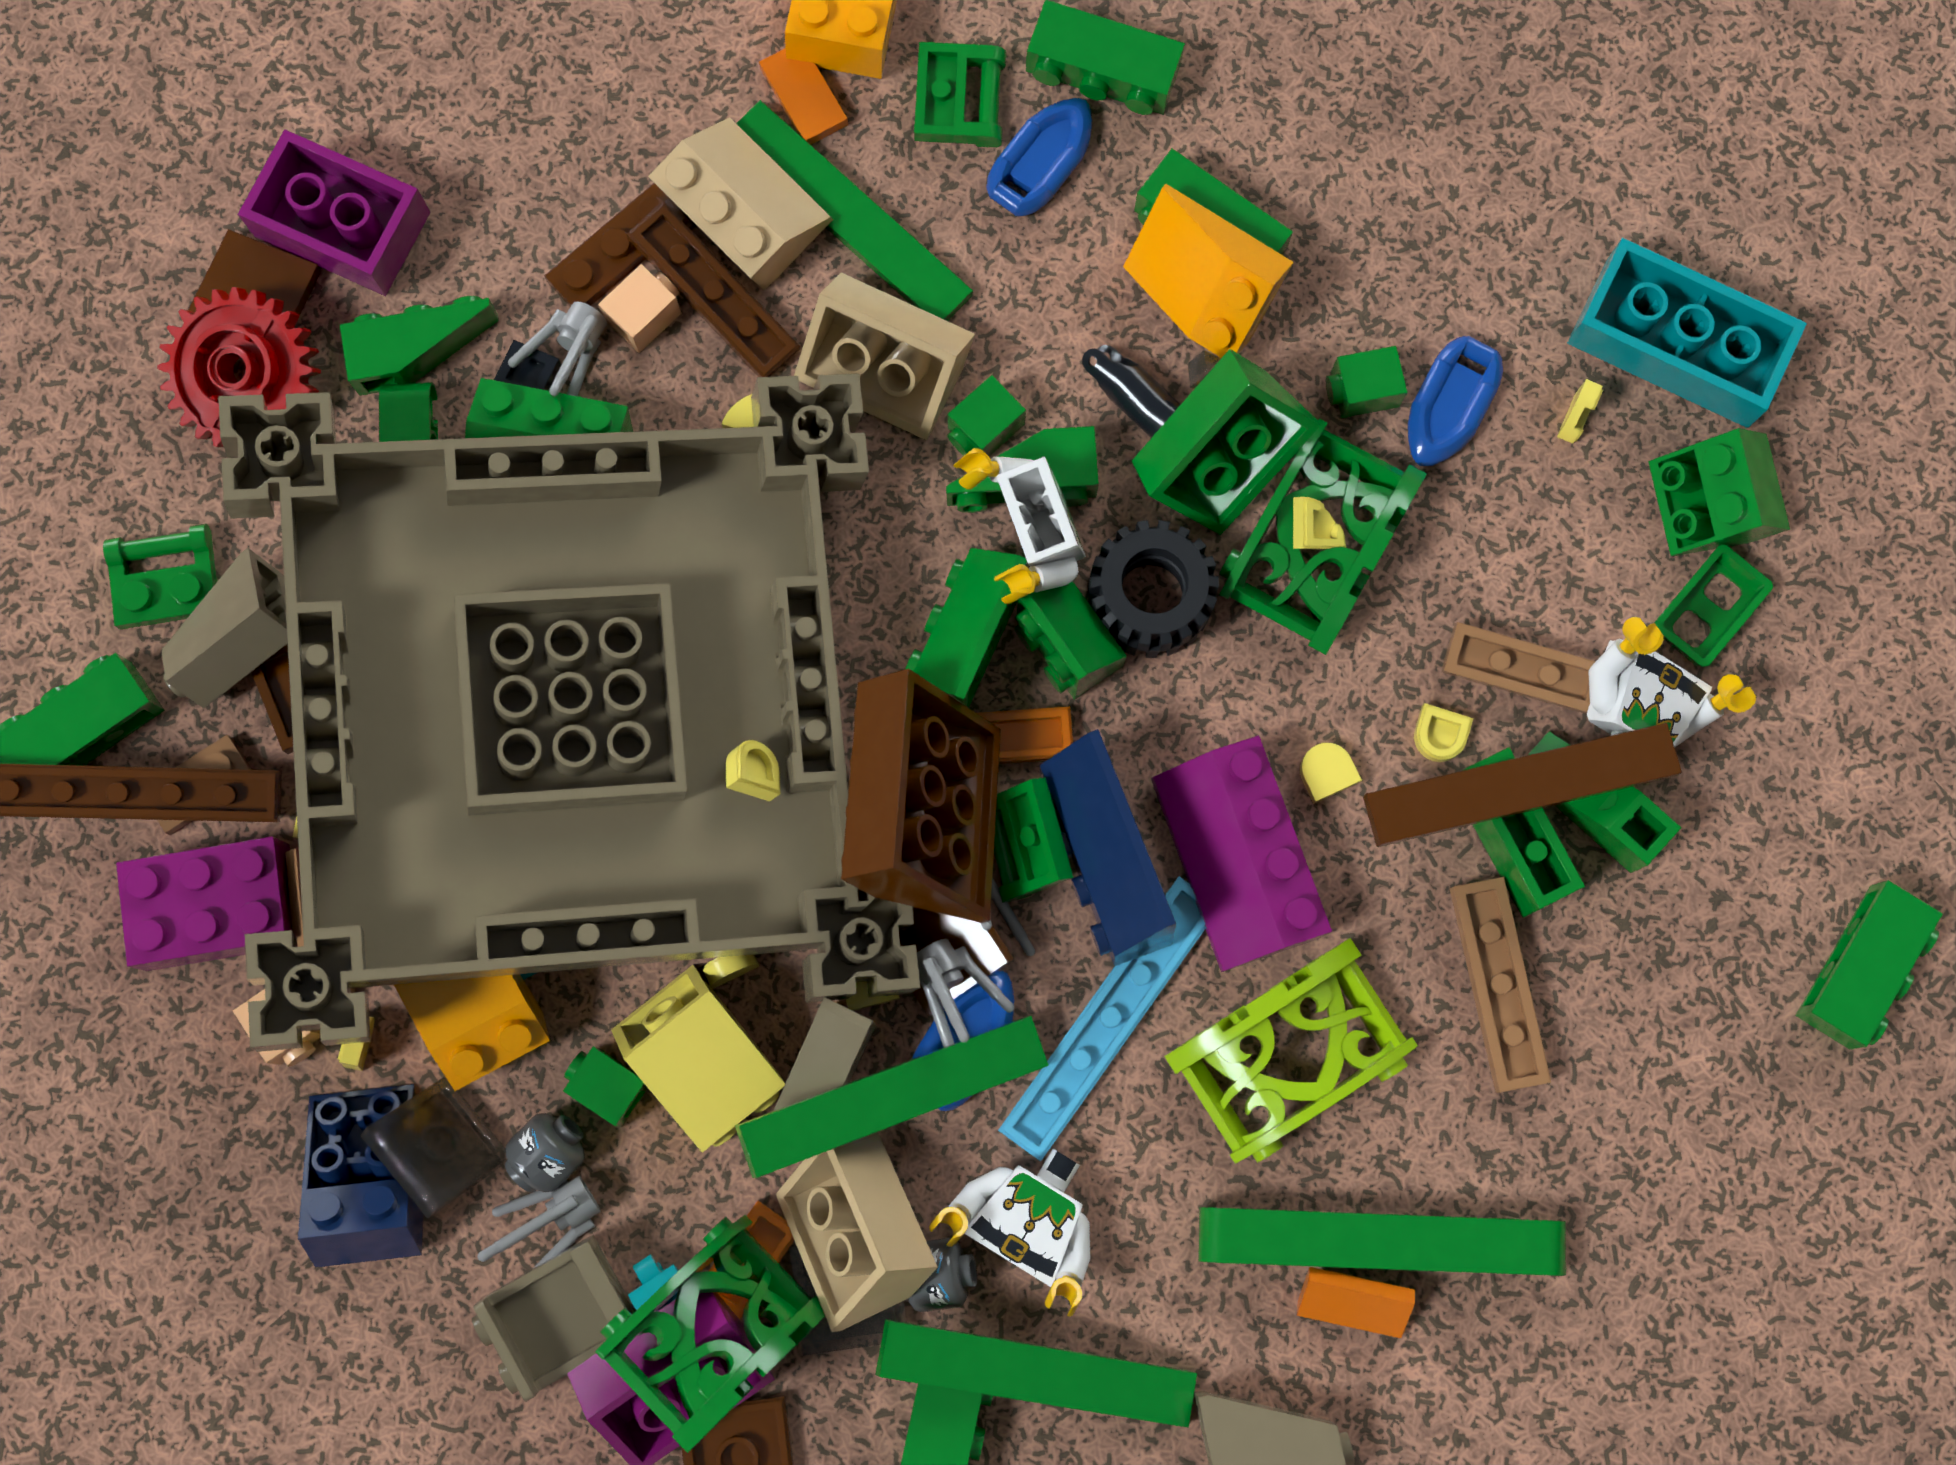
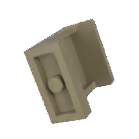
(551, 1317)

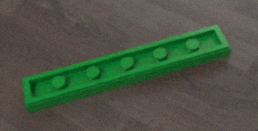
(859, 220)
(890, 1096)
(1035, 1373)

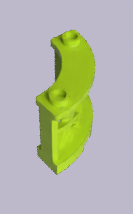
(1221, 1049)

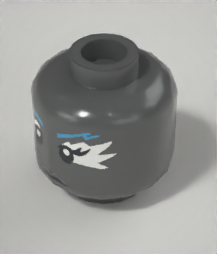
(544, 1153)
(949, 1282)

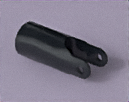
(1131, 388)

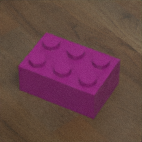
(334, 212)
(202, 902)
(623, 1415)

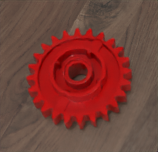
(216, 338)

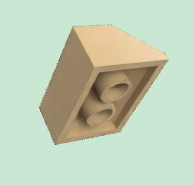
(741, 200)
(900, 352)
(855, 1231)

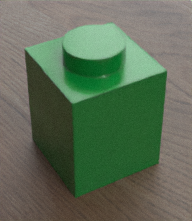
(1366, 382)
(985, 418)
(604, 1085)

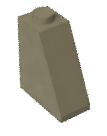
(228, 631)
(828, 1053)
(1265, 1435)

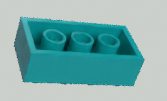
(1716, 324)

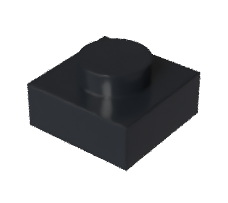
(534, 371)

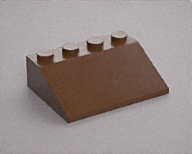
(921, 798)

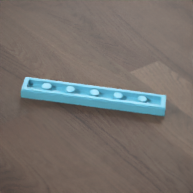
(1100, 1033)

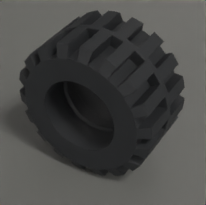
(1163, 549)

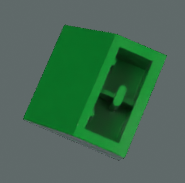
(1719, 493)
(1069, 637)

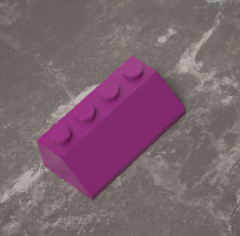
(1241, 854)

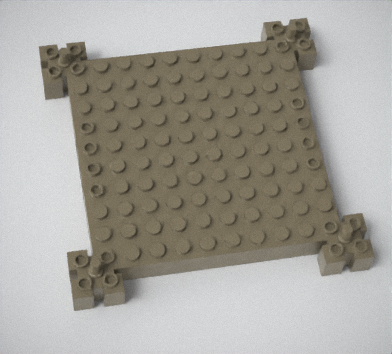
(533, 696)

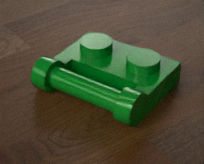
(943, 93)
(161, 593)
(1028, 841)

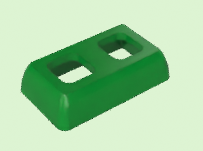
(1722, 623)

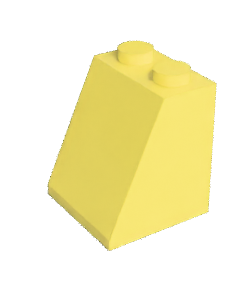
(697, 1060)

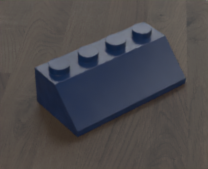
(1107, 853)

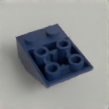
(348, 1197)

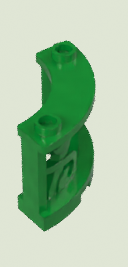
(1383, 492)
(742, 1270)

